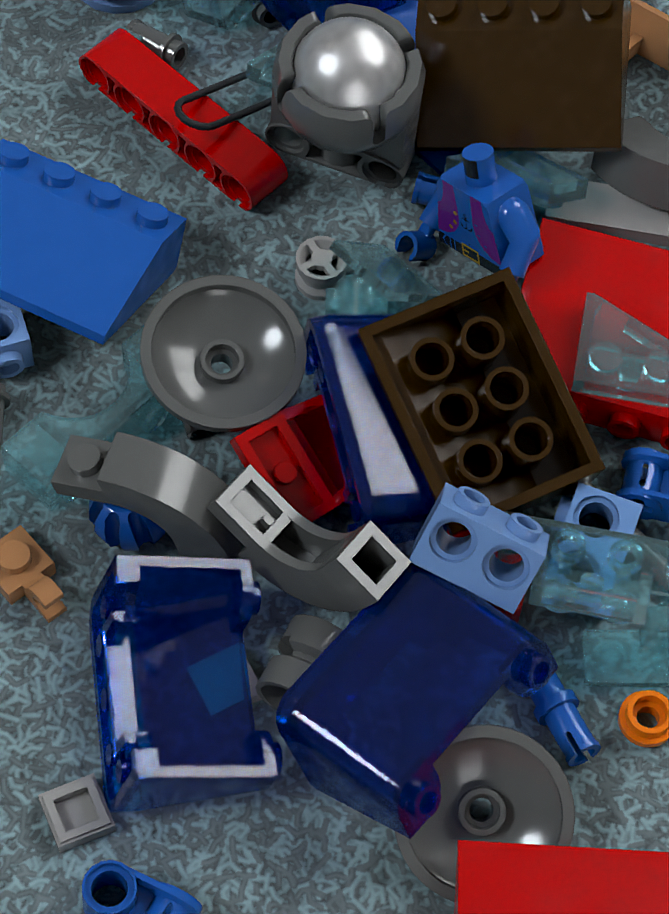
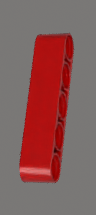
(149, 87)

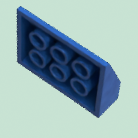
(79, 244)

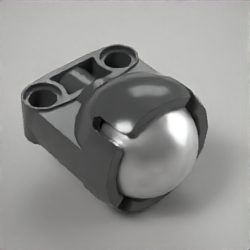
(348, 93)

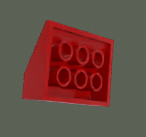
(559, 879)

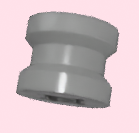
(313, 255)

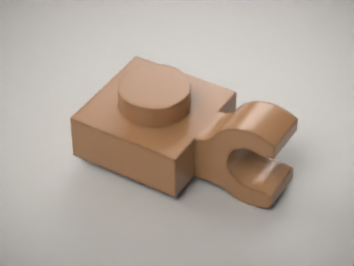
(27, 572)

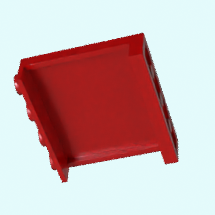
(622, 273)

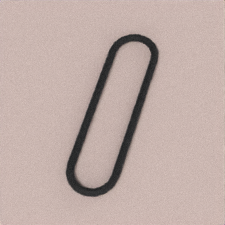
(208, 90)

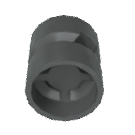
(298, 648)

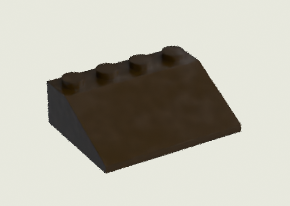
(523, 74)
(482, 396)

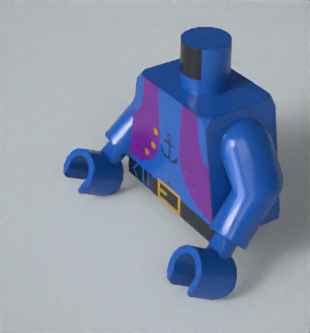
(480, 214)

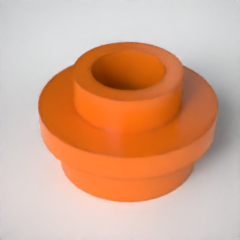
(645, 702)

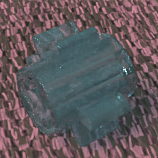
(354, 297)

